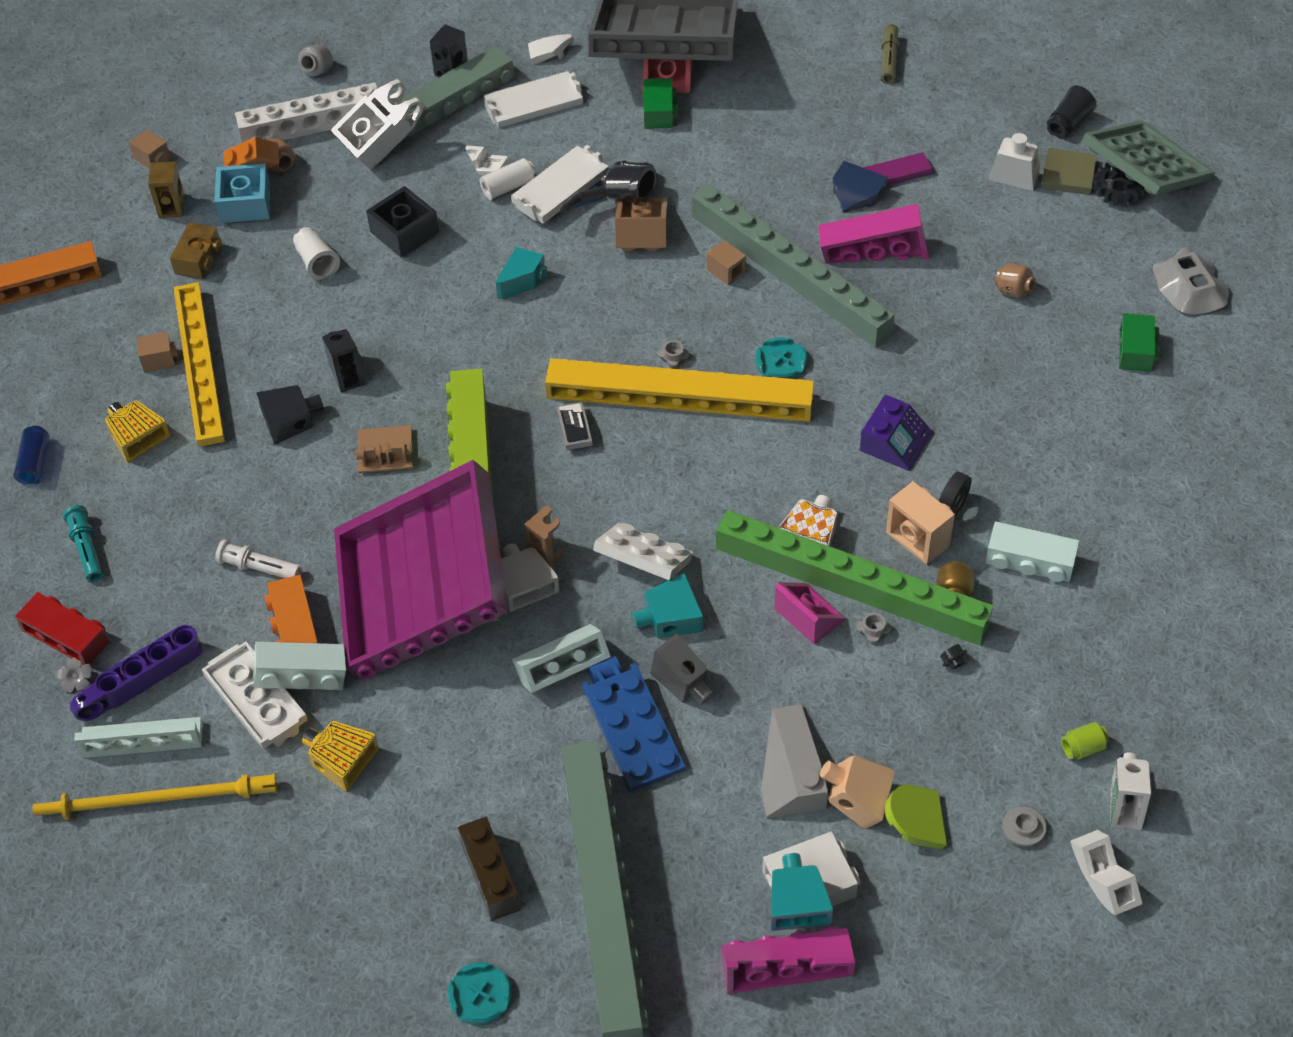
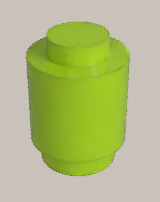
(1085, 741)

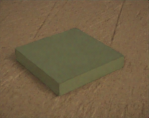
(1068, 171)

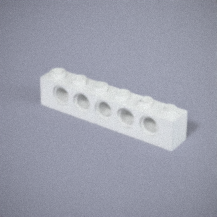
(301, 115)

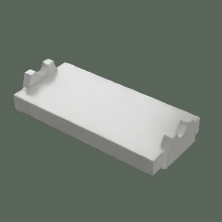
(534, 99)
(559, 182)
(265, 712)

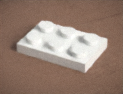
(643, 550)

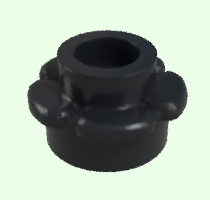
(953, 657)

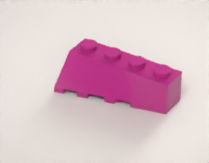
(875, 236)
(787, 960)

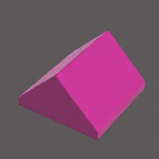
(806, 610)

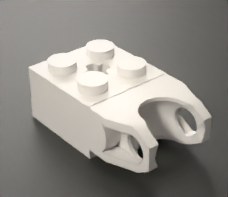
(378, 123)

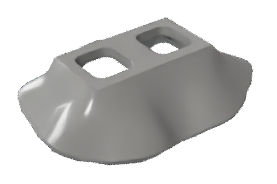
(1177, 288)

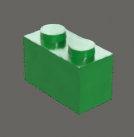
(658, 103)
(1137, 342)

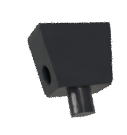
(342, 349)
(287, 411)

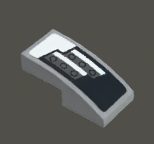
(574, 426)

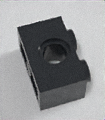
(448, 50)

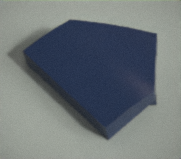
(857, 186)

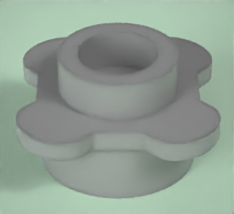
(670, 347)
(876, 620)

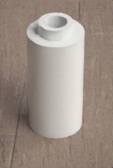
(507, 178)

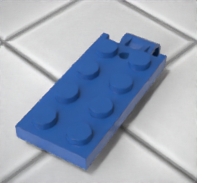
(631, 724)

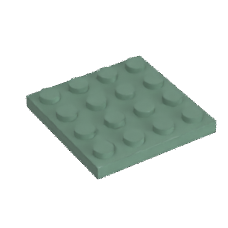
(1148, 157)

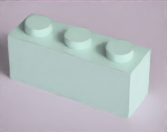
(1032, 552)
(561, 658)
(299, 665)

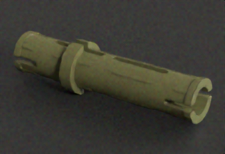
(890, 37)

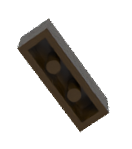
(489, 868)

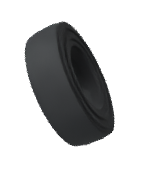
(956, 491)

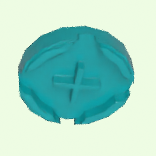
(781, 358)
(479, 994)

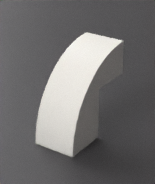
(1111, 883)

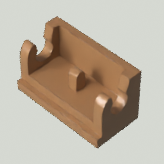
(540, 535)

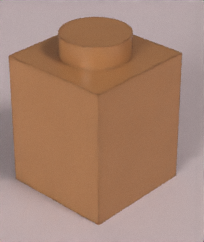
(149, 149)
(726, 262)
(156, 351)

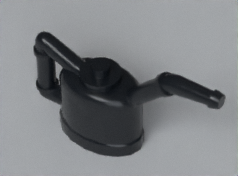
(622, 182)

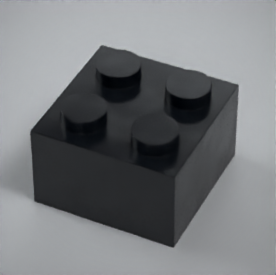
(402, 221)

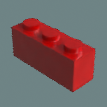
(62, 628)

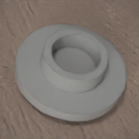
(1024, 826)

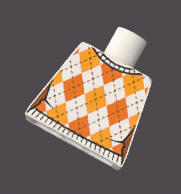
(812, 520)

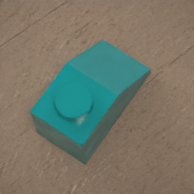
(521, 273)

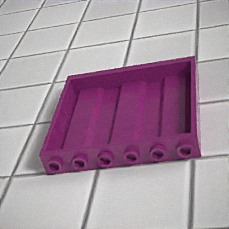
(419, 570)

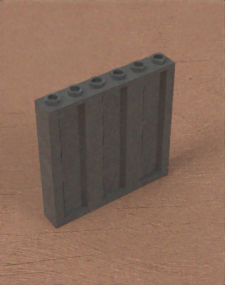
(664, 29)

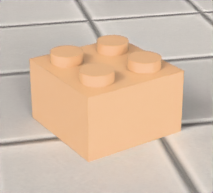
(920, 522)

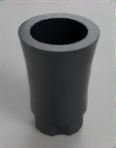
(1071, 111)

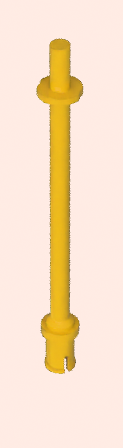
(243, 786)

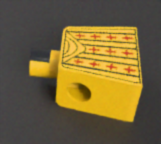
(135, 428)
(340, 752)

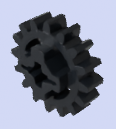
(1118, 186)

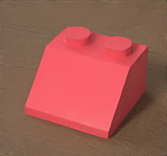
(677, 69)

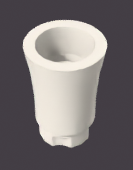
(316, 254)

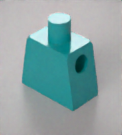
(670, 609)
(798, 896)

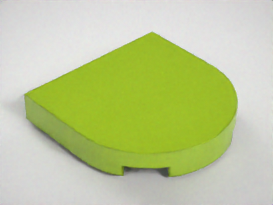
(917, 815)

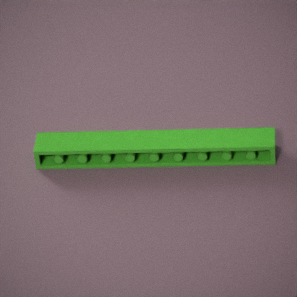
(854, 577)

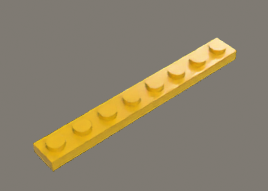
(198, 365)

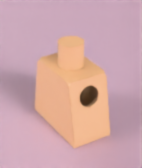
(859, 789)

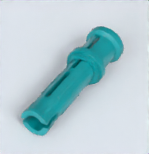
(81, 534)

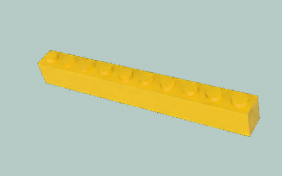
(679, 389)

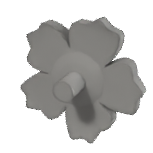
(75, 675)

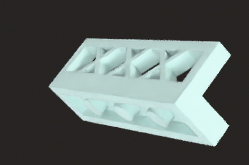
(140, 737)

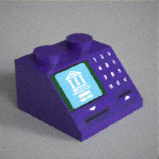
(894, 433)

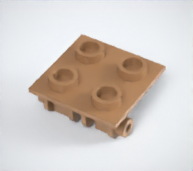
(384, 449)

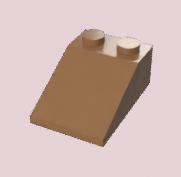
(641, 224)

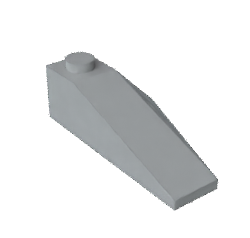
(791, 766)

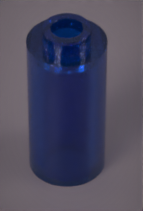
(31, 455)

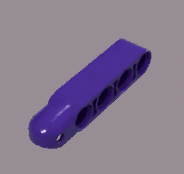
(147, 663)

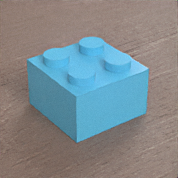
(242, 193)

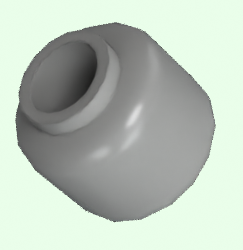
(315, 60)

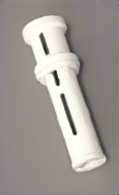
(244, 557)

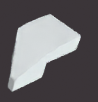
(549, 47)
(486, 163)

